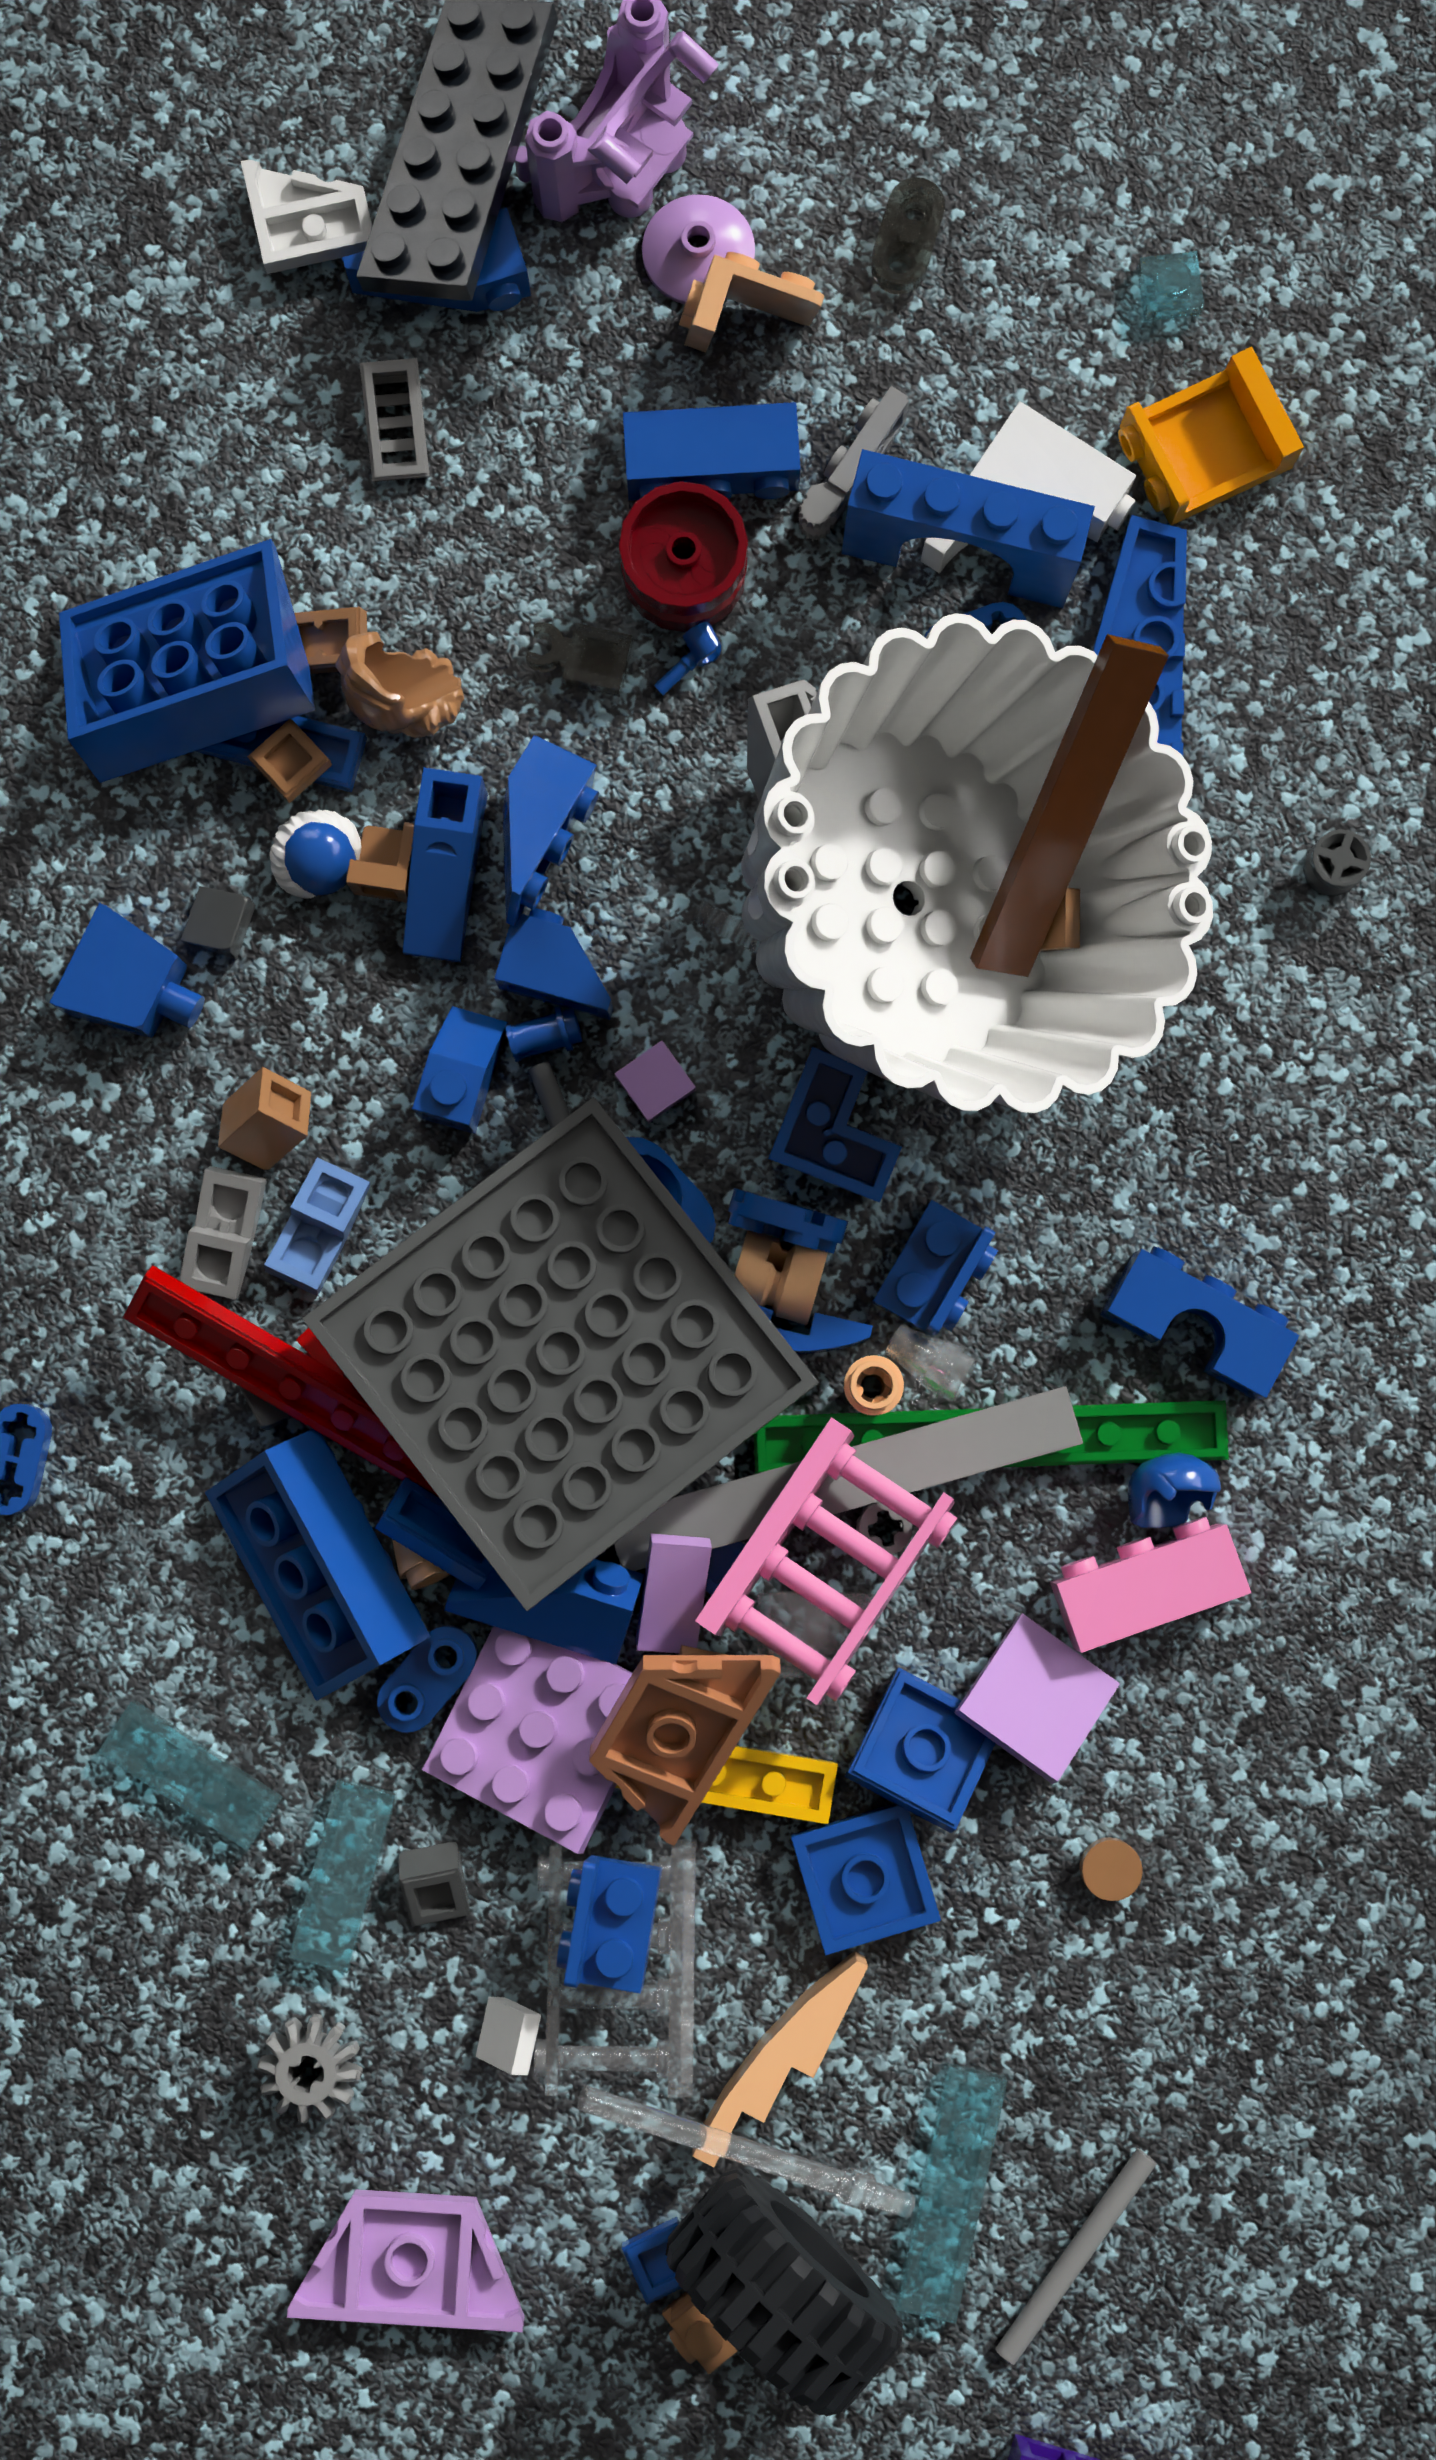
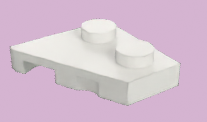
(305, 218)

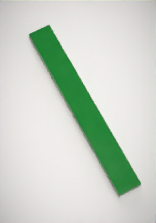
(1107, 1430)

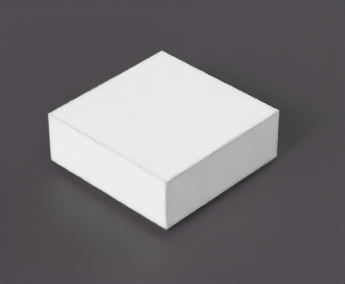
(508, 2035)

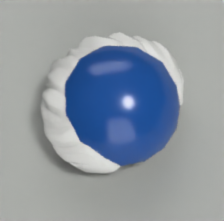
(314, 853)

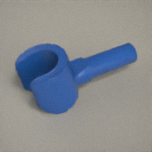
(703, 649)

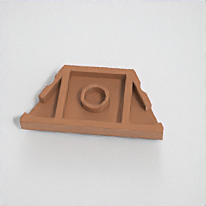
(679, 1729)

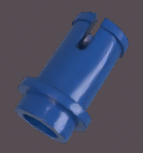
(544, 1034)

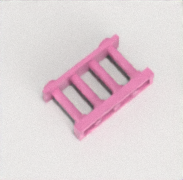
(767, 1558)

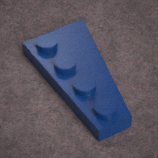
(1148, 607)

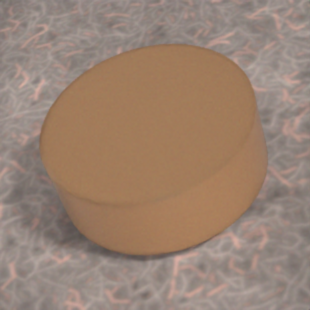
(1111, 1869)

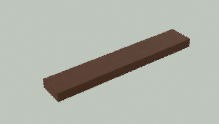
(1069, 804)

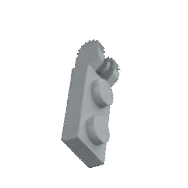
(829, 500)

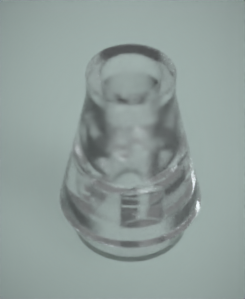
(932, 1361)

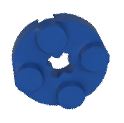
(801, 1224)

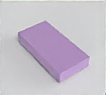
(673, 1592)

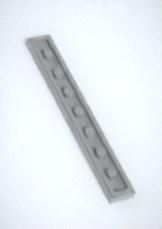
(908, 1459)

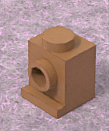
(695, 2335)

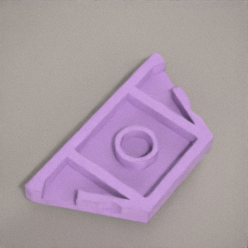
(410, 2264)

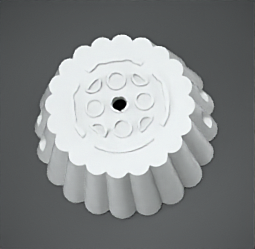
(927, 782)

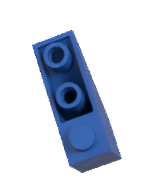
(539, 809)
(443, 863)

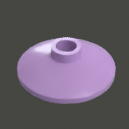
(665, 245)

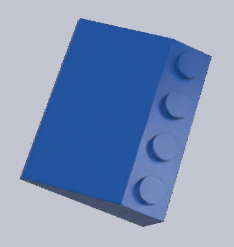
(183, 662)

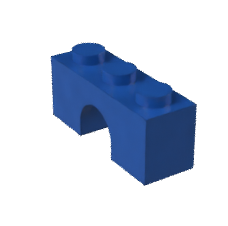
(1248, 1342)

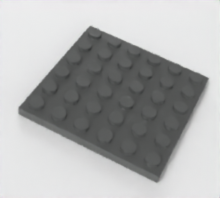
(560, 1353)

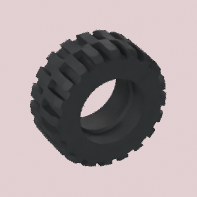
(783, 2292)

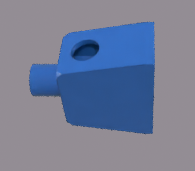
(125, 979)

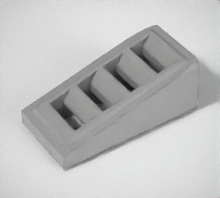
(388, 373)

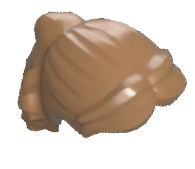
(398, 689)

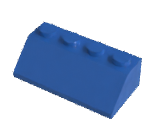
(317, 1563)

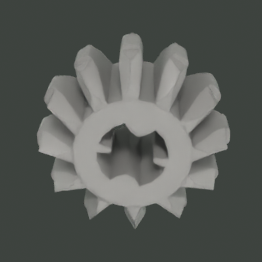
(296, 2089)

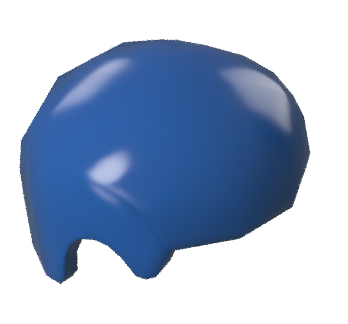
(1168, 1487)

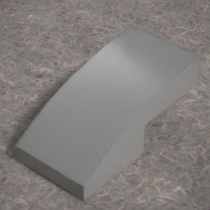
(222, 1232)

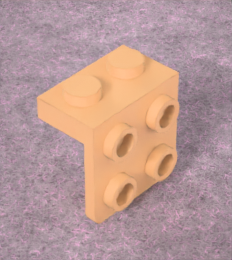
(741, 281)

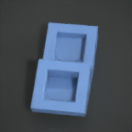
(317, 1226)

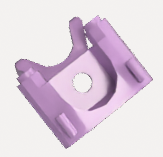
(627, 127)

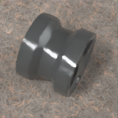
(1343, 851)

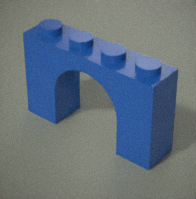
(912, 500)

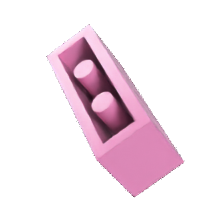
(1149, 1584)

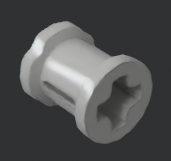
(899, 1538)

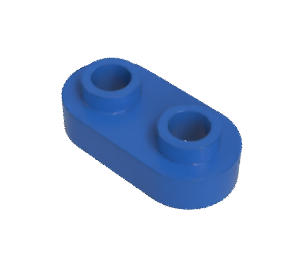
(427, 1679)

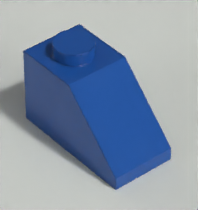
(550, 965)
(460, 1070)

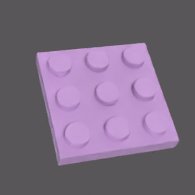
(527, 1734)

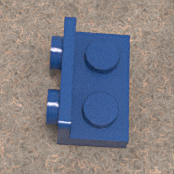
(934, 1270)
(610, 1924)

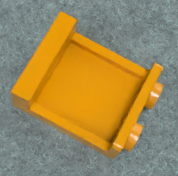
(1210, 439)

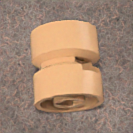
(780, 1276)

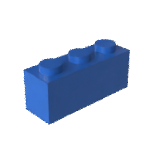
(718, 447)

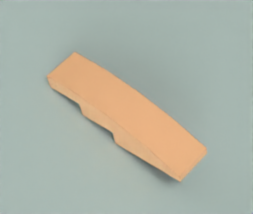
(795, 2041)

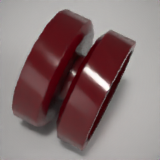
(678, 523)

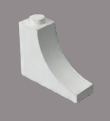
(1048, 460)

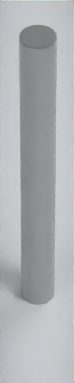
(1075, 2256)

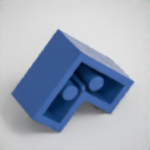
(817, 1135)

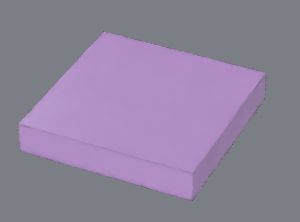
(1037, 1698)

